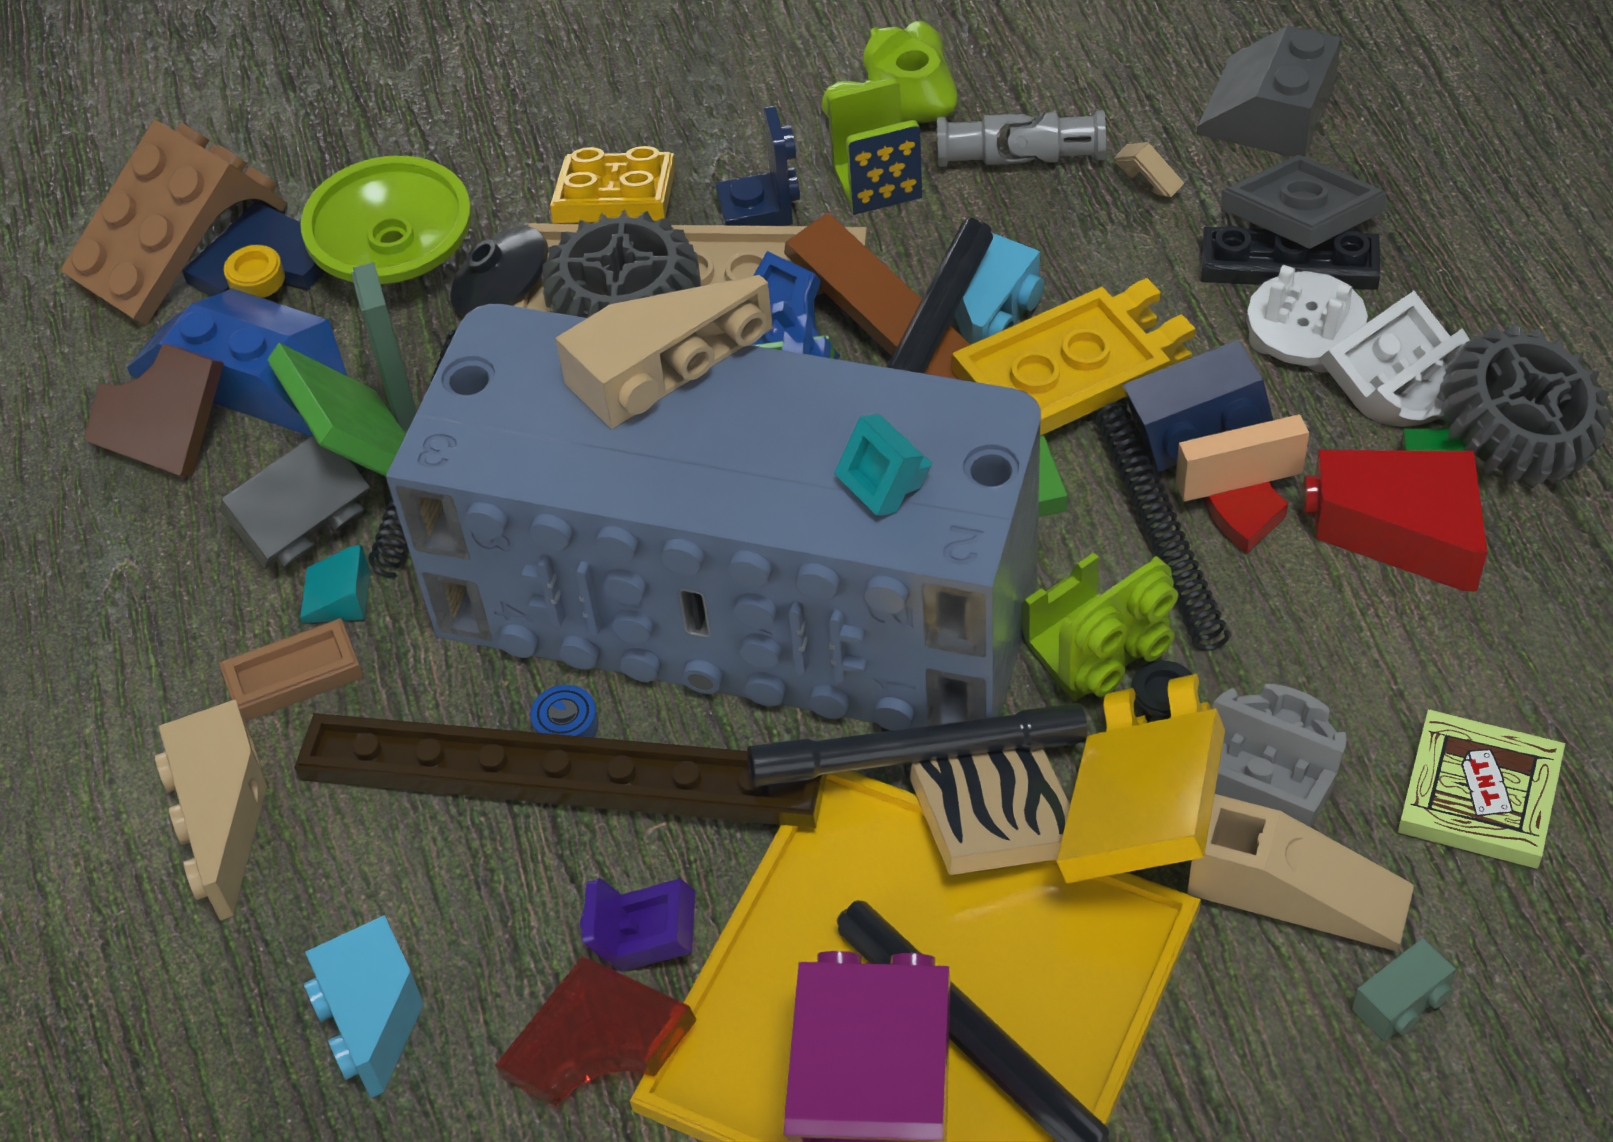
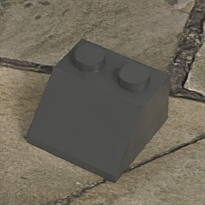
(1274, 92)

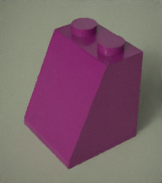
(869, 1050)

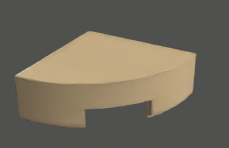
(1146, 160)

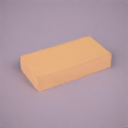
(1241, 457)

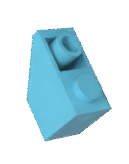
(1000, 290)
(371, 997)

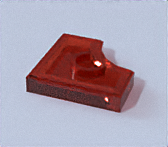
(593, 1028)

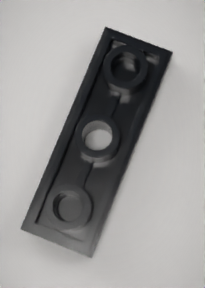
(1257, 256)

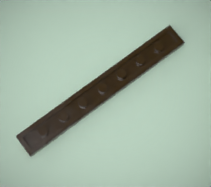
(550, 769)

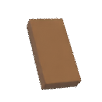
(291, 669)

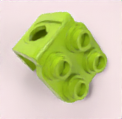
(1092, 636)

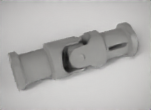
(1045, 137)

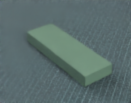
(384, 344)

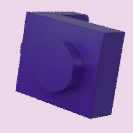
(638, 925)

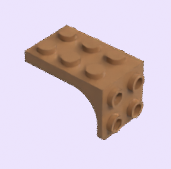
(159, 216)

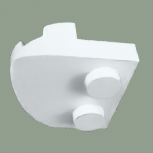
(1396, 364)

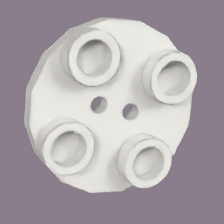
(1303, 316)

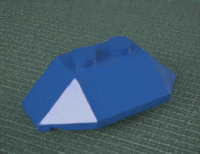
(243, 335)

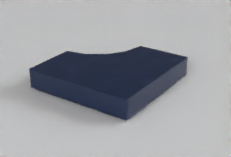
(254, 227)

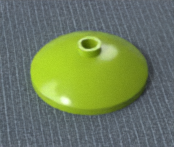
(386, 212)

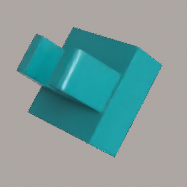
(881, 465)

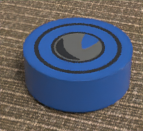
(565, 712)

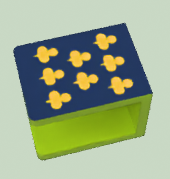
(871, 147)

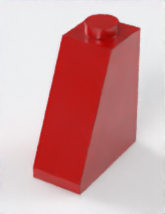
(1402, 510)

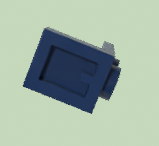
(767, 196)

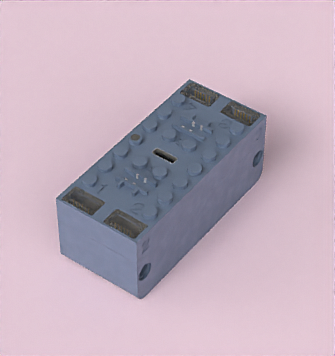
(715, 530)

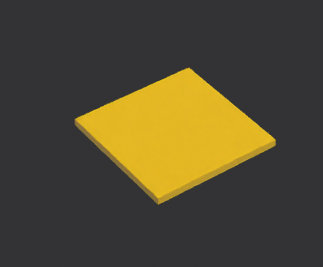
(1048, 960)

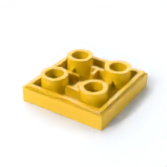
(613, 182)

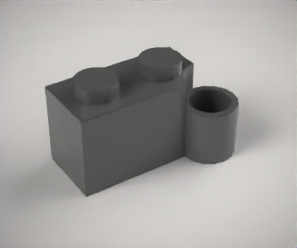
(294, 501)

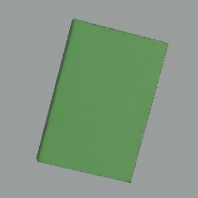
(339, 410)

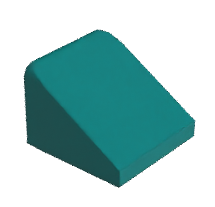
(337, 587)

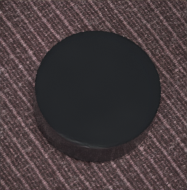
(1152, 688)

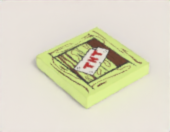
(1482, 788)

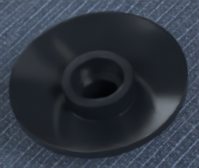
(500, 269)

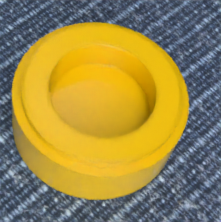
(254, 270)

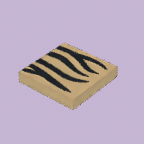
(992, 808)

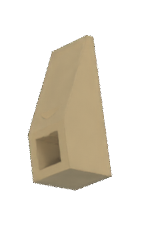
(654, 344)
(220, 798)
(1297, 875)

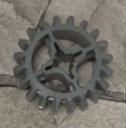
(616, 264)
(1539, 406)

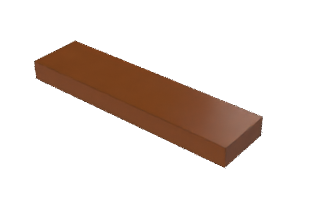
(865, 288)

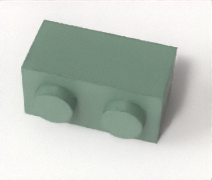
(1404, 989)

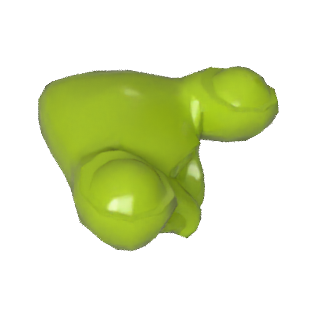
(918, 64)

